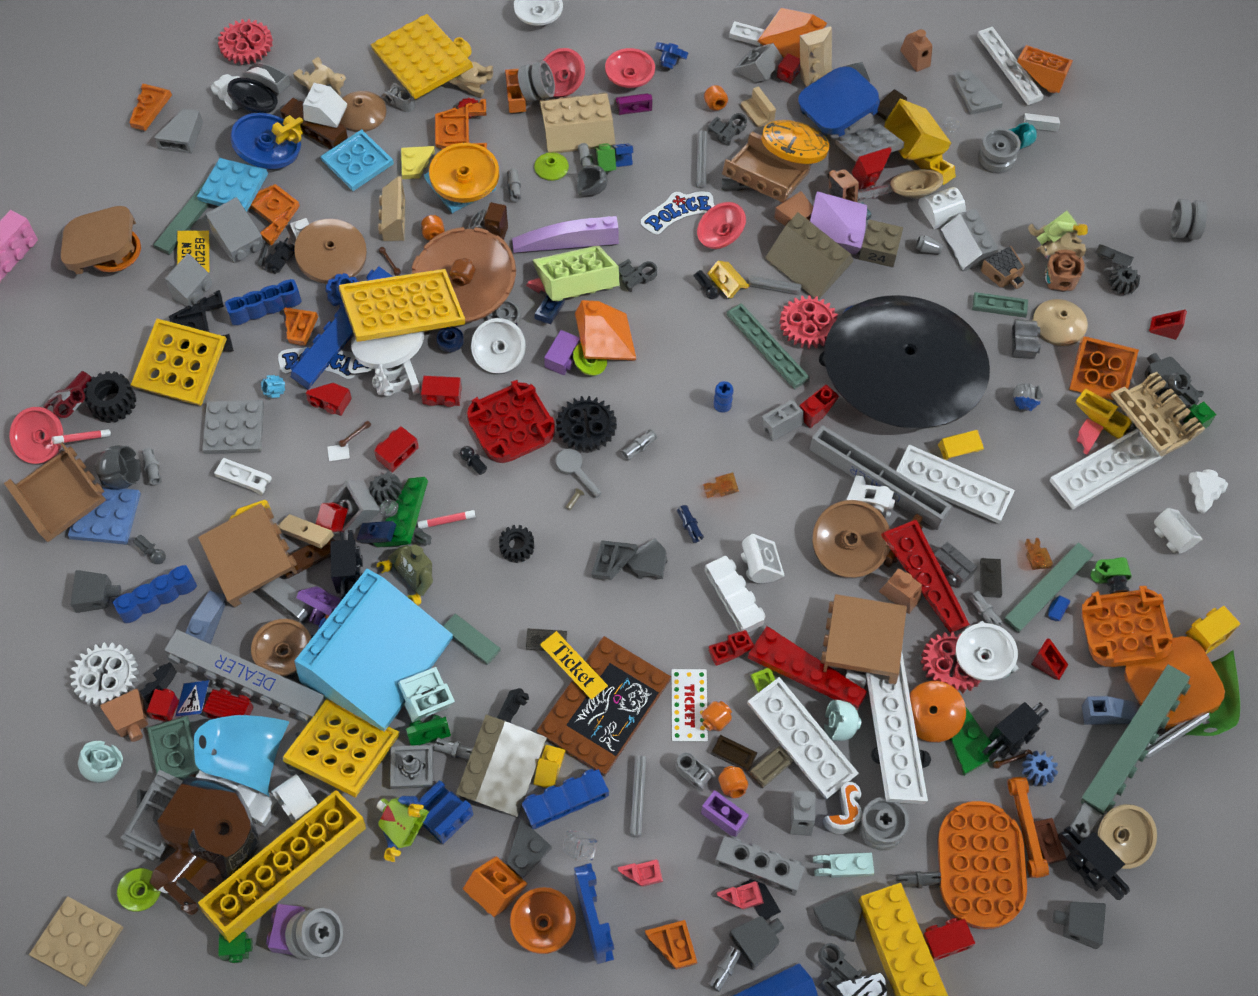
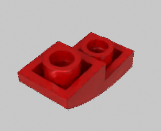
(733, 647)

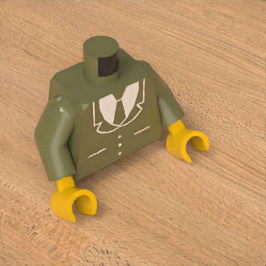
(413, 567)

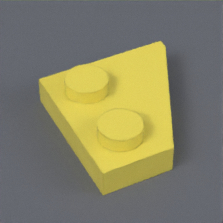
(415, 160)

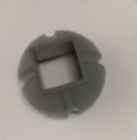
(118, 467)

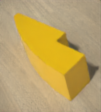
(938, 164)
(1104, 413)

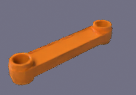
(1036, 866)

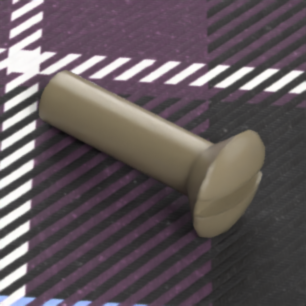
(573, 500)

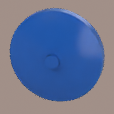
(256, 142)

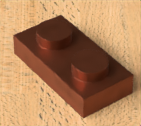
(1048, 841)

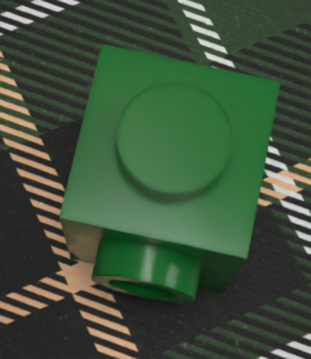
(1203, 413)
(235, 950)

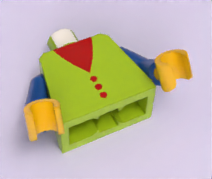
(400, 823)

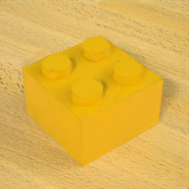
(1213, 629)

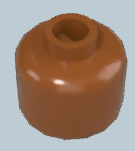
(462, 271)

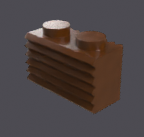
(496, 219)

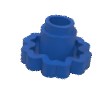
(670, 54)
(332, 288)

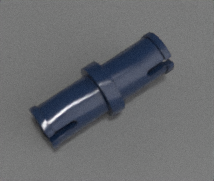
(690, 523)

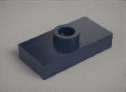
(548, 310)
(376, 532)

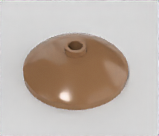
(363, 111)
(273, 640)

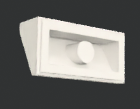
(1042, 122)

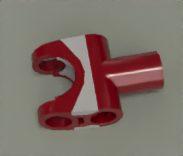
(70, 397)

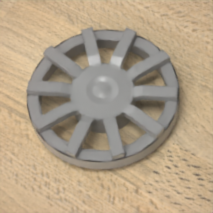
(505, 313)

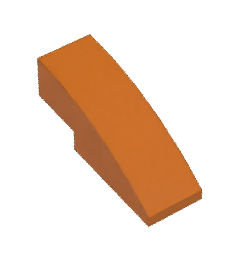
(515, 97)

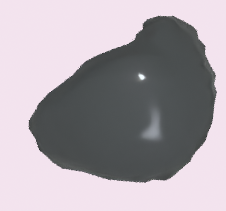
(591, 180)

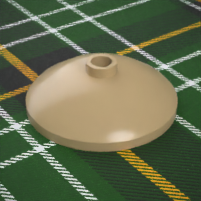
(917, 183)
(1057, 328)
(1137, 834)

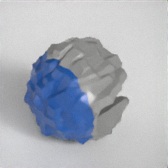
(1027, 396)

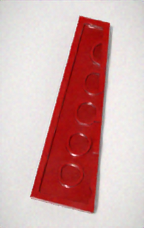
(918, 559)
(795, 663)

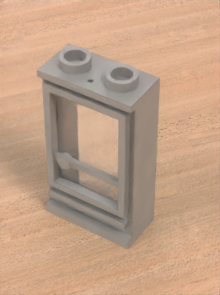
(143, 830)

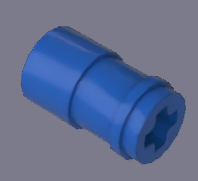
(723, 397)

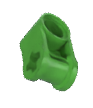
(1109, 568)

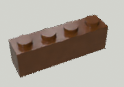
(323, 134)

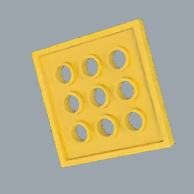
(180, 334)
(333, 774)

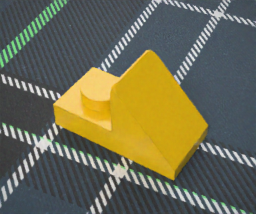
(549, 766)

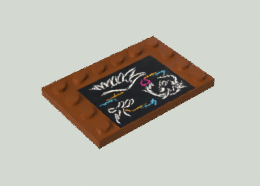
(602, 727)

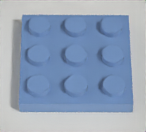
(109, 521)

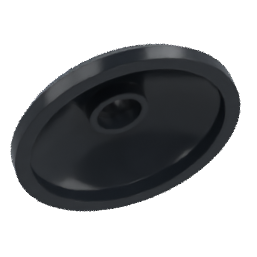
(252, 95)

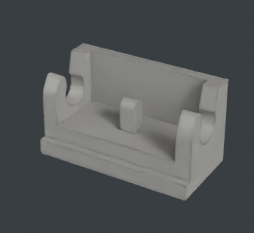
(783, 420)

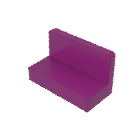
(634, 103)

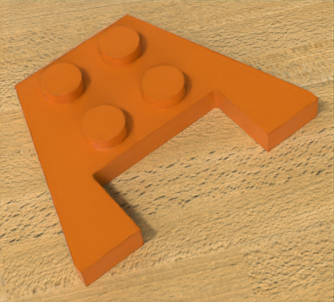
(453, 124)
(275, 207)

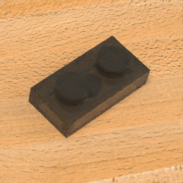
(990, 577)
(537, 636)

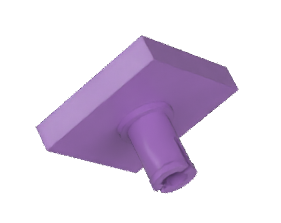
(321, 601)

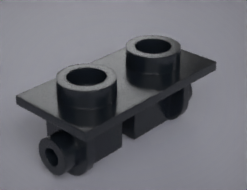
(282, 250)

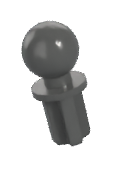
(421, 537)
(157, 556)

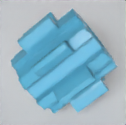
(273, 386)

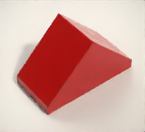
(1168, 324)
(1050, 660)

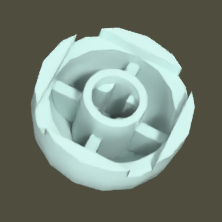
(842, 720)
(99, 761)

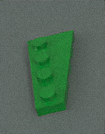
(408, 511)
(970, 744)

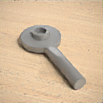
(570, 462)

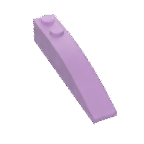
(569, 235)

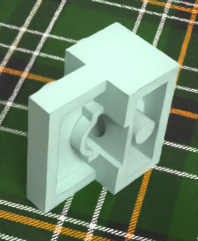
(424, 705)

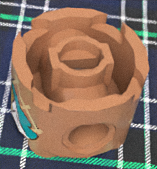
(1064, 270)

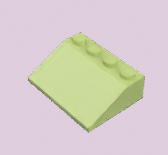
(577, 272)

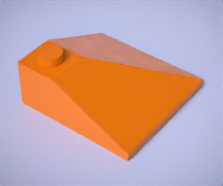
(787, 28)
(1045, 67)
(604, 332)
(1102, 367)

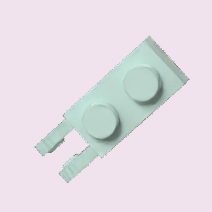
(845, 865)

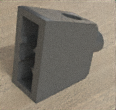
(1165, 368)
(92, 591)
(1082, 922)
(756, 939)

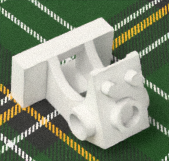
(404, 373)
(882, 495)

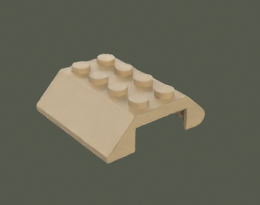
(577, 121)
(1156, 418)

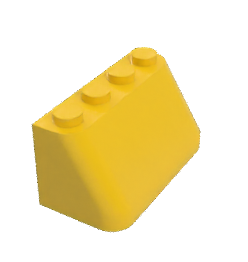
(917, 130)

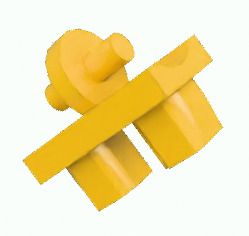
(290, 131)

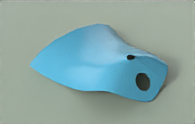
(243, 746)

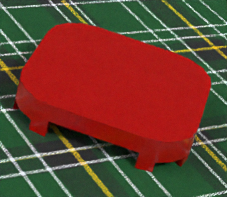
(511, 422)

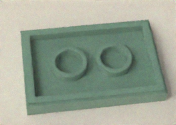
(173, 747)

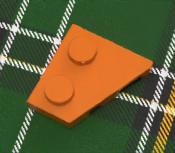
(299, 325)
(674, 943)

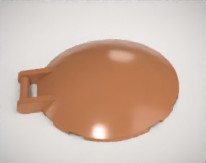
(493, 266)

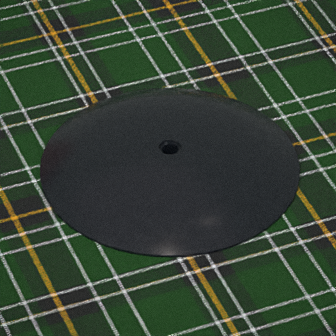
(907, 362)

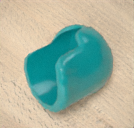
(1026, 133)

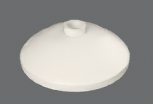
(538, 11)
(486, 345)
(989, 641)

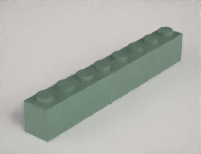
(1136, 739)

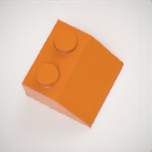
(494, 886)

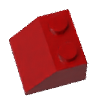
(870, 167)

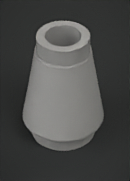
(928, 245)

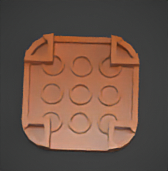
(1126, 627)
(1190, 658)

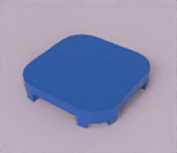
(839, 100)
(598, 934)

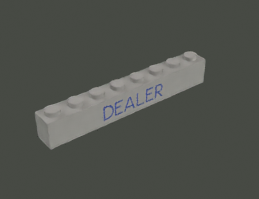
(876, 473)
(244, 676)

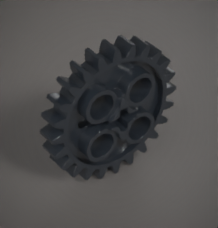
(602, 421)

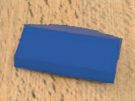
(1058, 608)

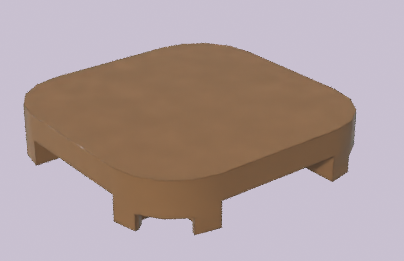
(97, 238)

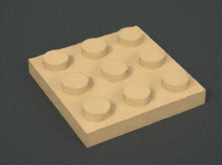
(76, 941)

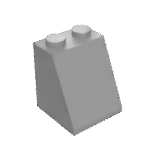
(234, 230)

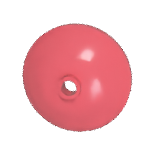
(563, 63)
(630, 68)
(721, 225)
(27, 435)

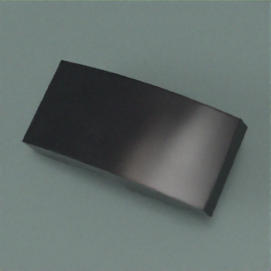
(164, 676)

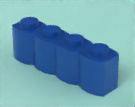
(259, 303)
(150, 596)
(565, 799)

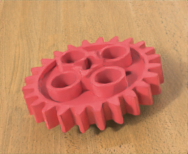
(238, 48)
(807, 321)
(935, 656)

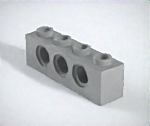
(766, 875)

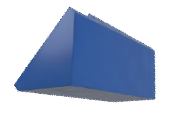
(790, 982)

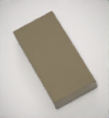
(771, 766)

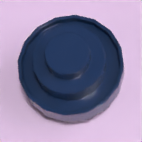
(450, 339)

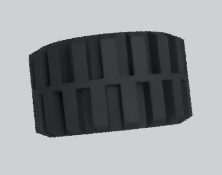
(108, 384)

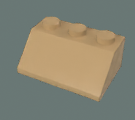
(815, 55)
(392, 211)

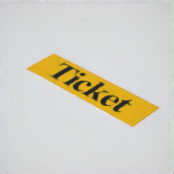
(574, 665)

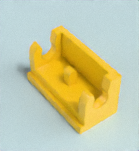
(960, 444)

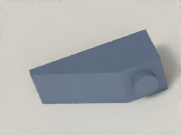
(207, 617)

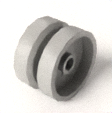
(536, 81)
(999, 150)
(1188, 219)
(875, 832)
(314, 934)

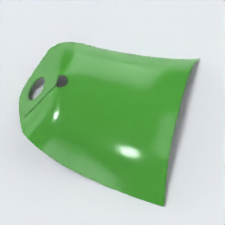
(1229, 711)

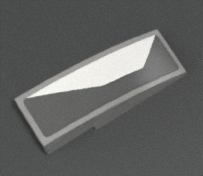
(269, 76)

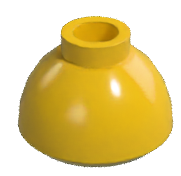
(463, 46)

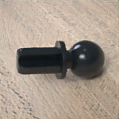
(712, 291)
(473, 460)

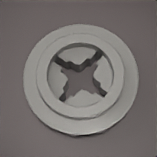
(478, 220)

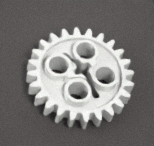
(87, 672)

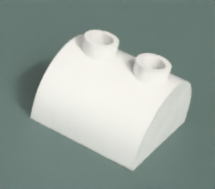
(942, 206)
(1176, 530)
(761, 559)

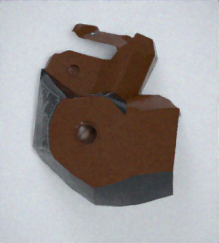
(211, 838)

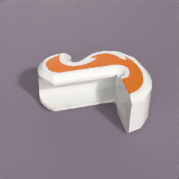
(851, 810)

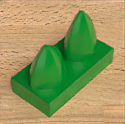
(422, 733)

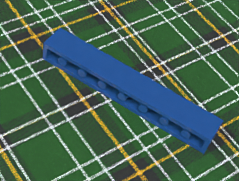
(328, 344)

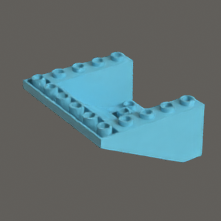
(369, 647)

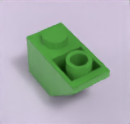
(606, 157)

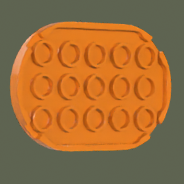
(982, 865)

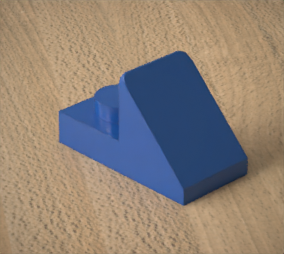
(623, 154)

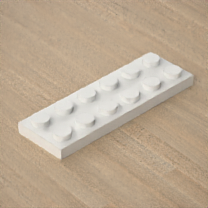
(1105, 468)
(956, 484)
(802, 738)

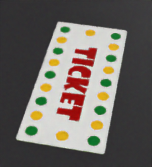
(688, 703)

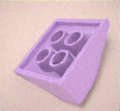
(840, 220)

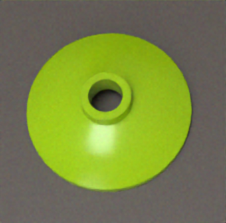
(551, 166)
(593, 367)
(130, 885)

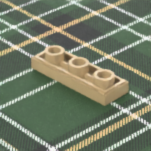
(305, 531)

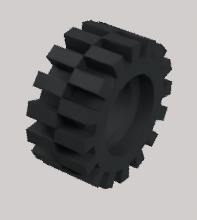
(516, 533)

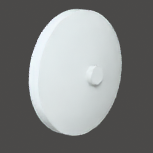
(388, 350)

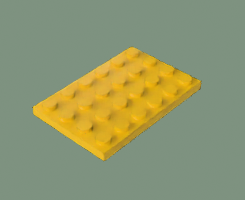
(421, 56)
(401, 305)

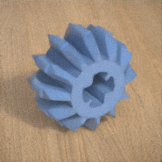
(1031, 769)

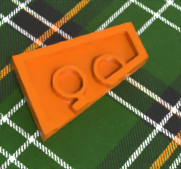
(149, 105)

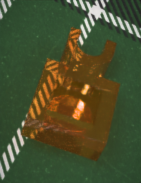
(724, 485)
(1037, 557)

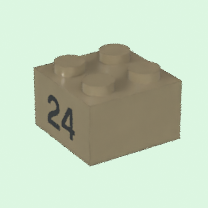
(881, 243)

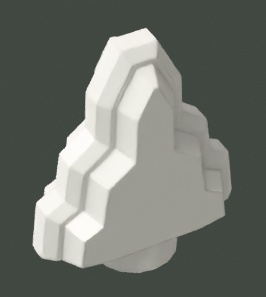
(220, 88)
(1206, 488)

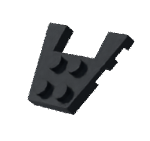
(196, 318)

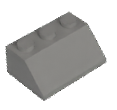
(969, 239)

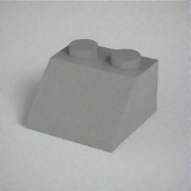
(760, 63)
(188, 281)
(359, 502)

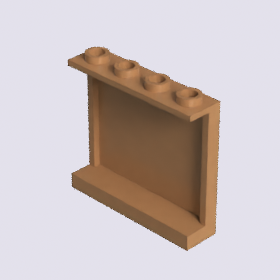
(765, 171)
(57, 494)
(247, 553)
(864, 636)

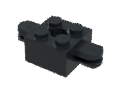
(345, 563)
(1015, 731)
(1094, 862)

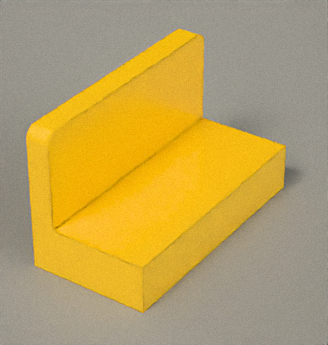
(727, 278)

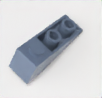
(1108, 710)

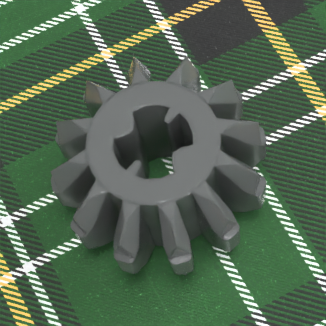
(1124, 279)
(385, 487)

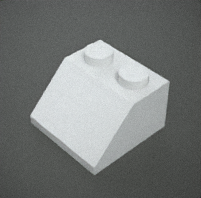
(323, 106)

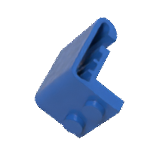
(445, 811)

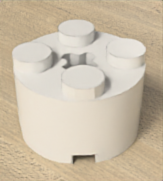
(294, 798)

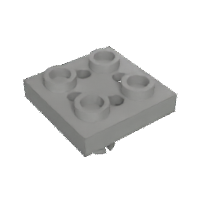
(411, 759)

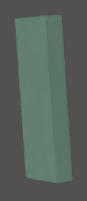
(1000, 304)
(472, 639)

